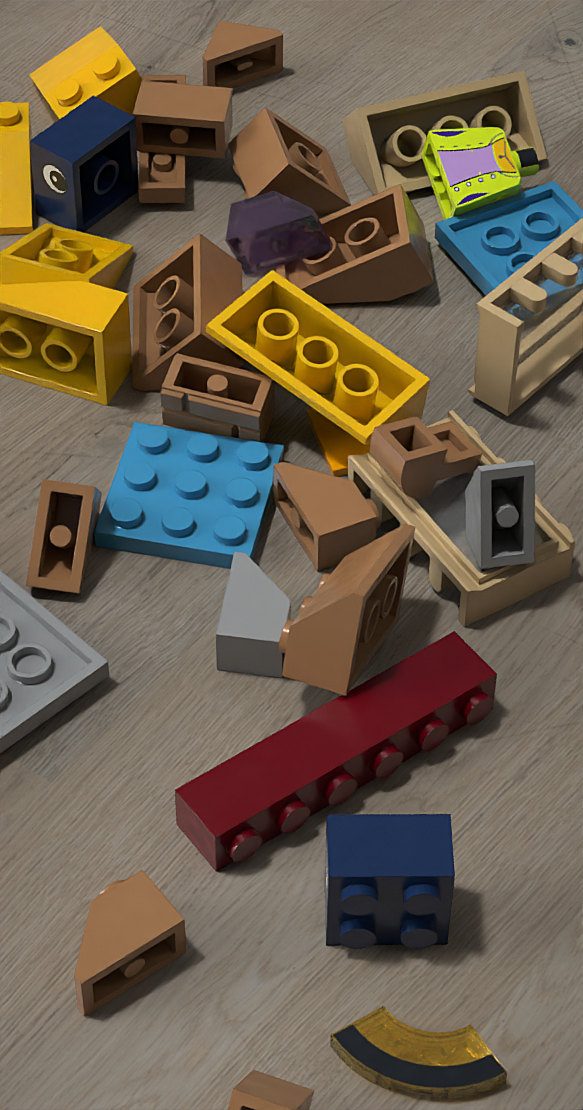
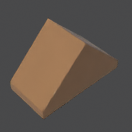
(241, 54)

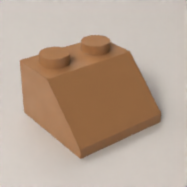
(284, 160)

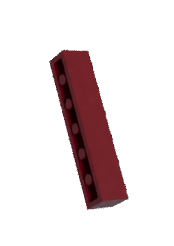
(334, 751)

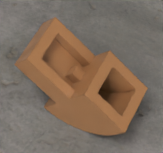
(422, 455)

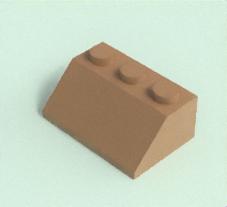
(176, 306)
(348, 615)

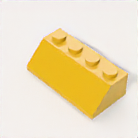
(320, 357)

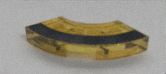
(416, 1060)

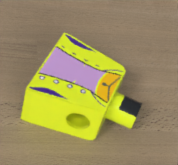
(474, 167)

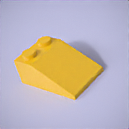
(88, 69)
(15, 169)
(64, 255)
(66, 337)

